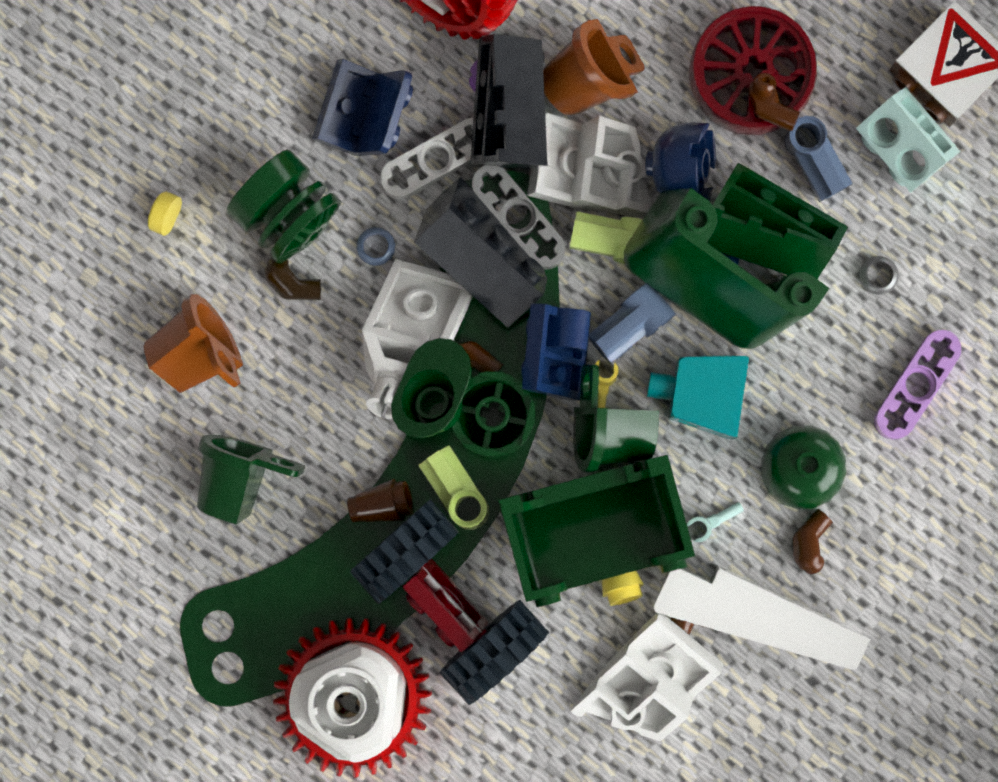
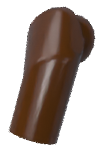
(767, 104)
(806, 542)

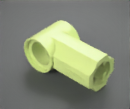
(603, 234)
(453, 485)

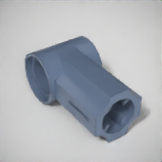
(819, 162)
(639, 317)

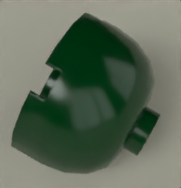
(495, 428)
(803, 467)

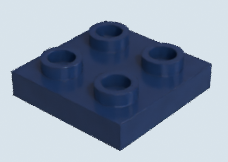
(555, 351)

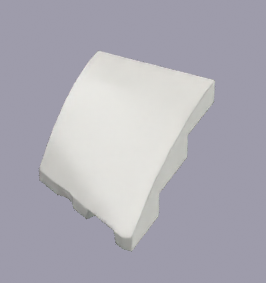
(592, 167)
(658, 671)

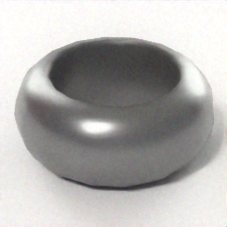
(866, 282)

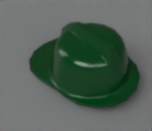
(432, 389)

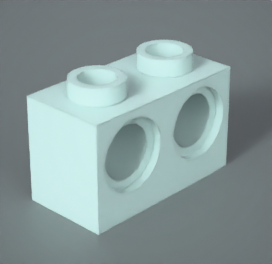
(915, 132)

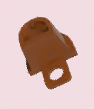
(591, 70)
(193, 347)

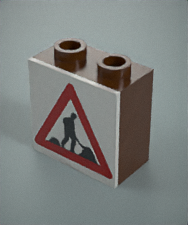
(949, 65)

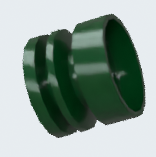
(275, 198)

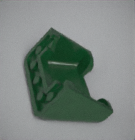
(676, 260)
(596, 528)

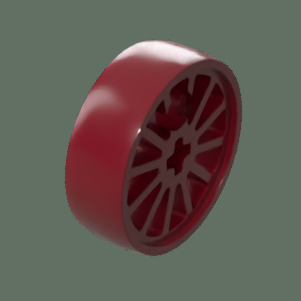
(800, 53)

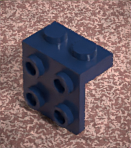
(362, 109)

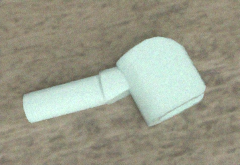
(716, 519)

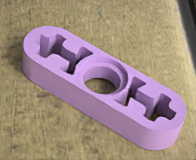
(924, 352)

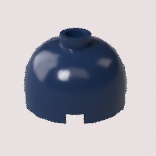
(683, 158)

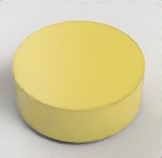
(164, 213)

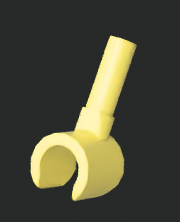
(604, 383)

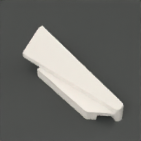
(758, 614)

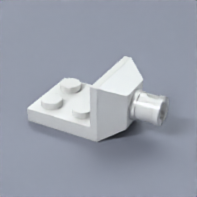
(409, 311)

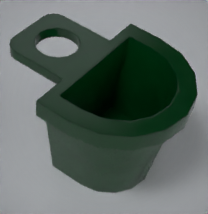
(608, 433)
(234, 474)

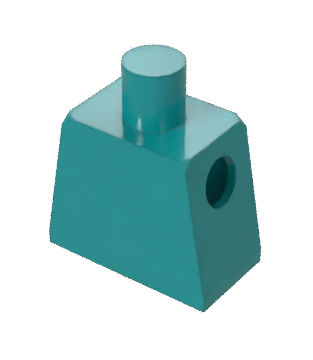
(704, 392)

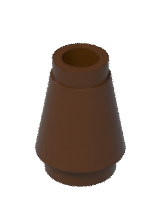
(381, 503)

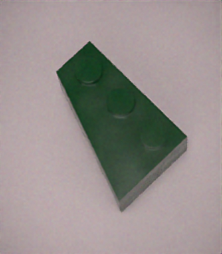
(772, 226)

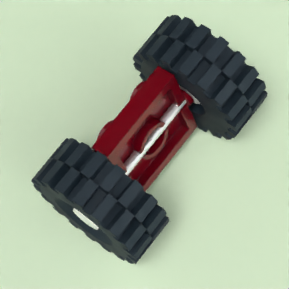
(483, 652)

